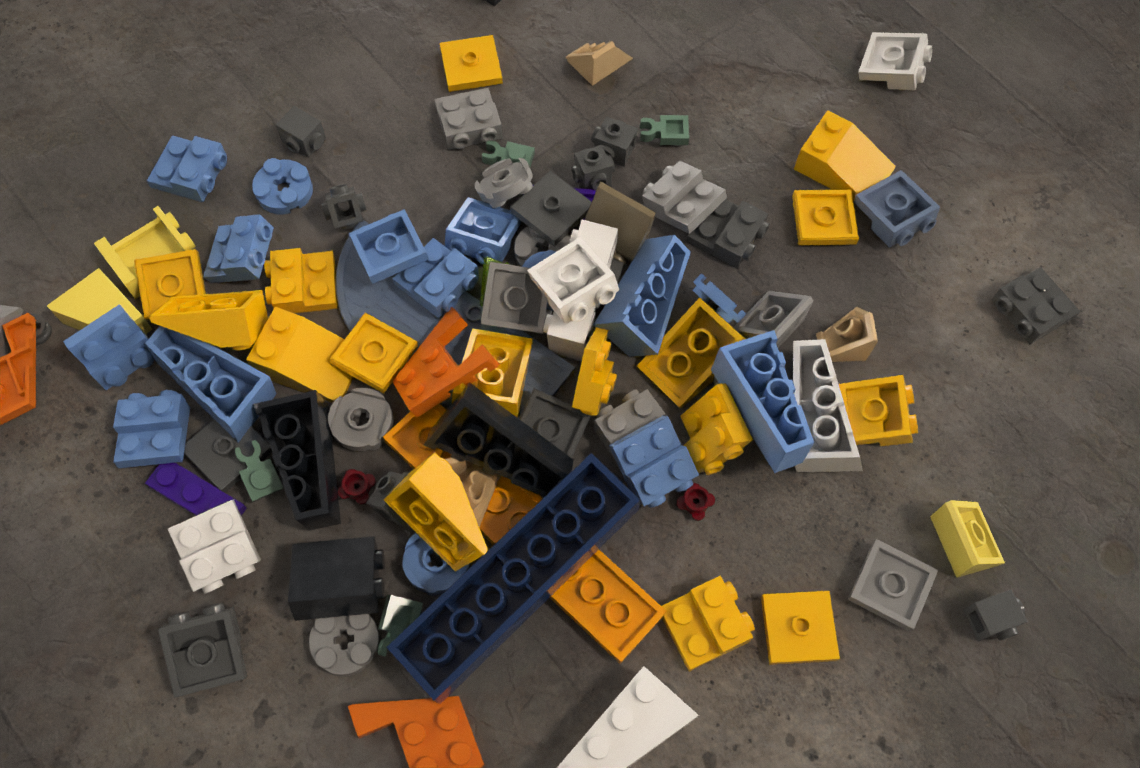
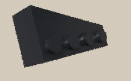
(498, 441)
(304, 455)

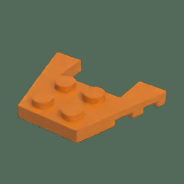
(18, 369)
(433, 372)
(428, 731)

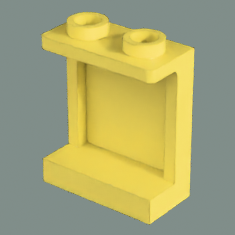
(151, 240)

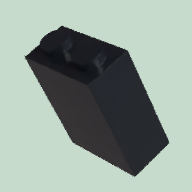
(335, 578)

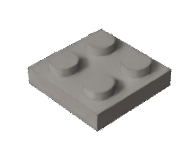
(893, 585)

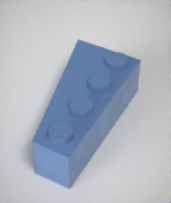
(646, 297)
(212, 378)
(765, 398)

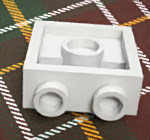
(896, 59)
(574, 281)
(214, 547)

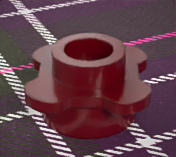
(352, 478)
(702, 495)

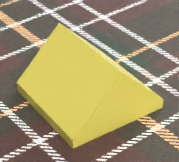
(966, 537)

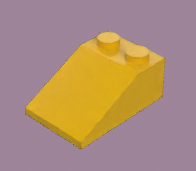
(842, 157)
(217, 319)
(689, 352)
(299, 355)
(507, 381)
(439, 512)

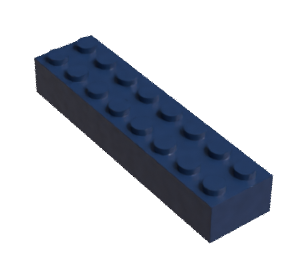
(514, 578)

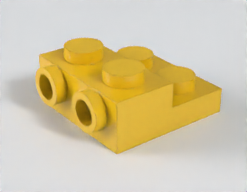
(301, 280)
(595, 375)
(880, 410)
(715, 430)
(707, 623)

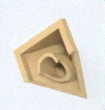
(597, 61)
(851, 336)
(477, 485)

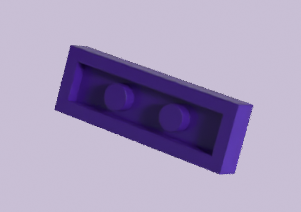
(188, 489)

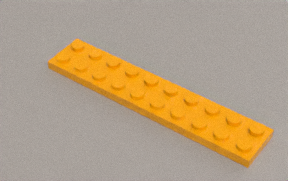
(595, 596)

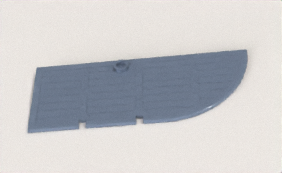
(397, 309)

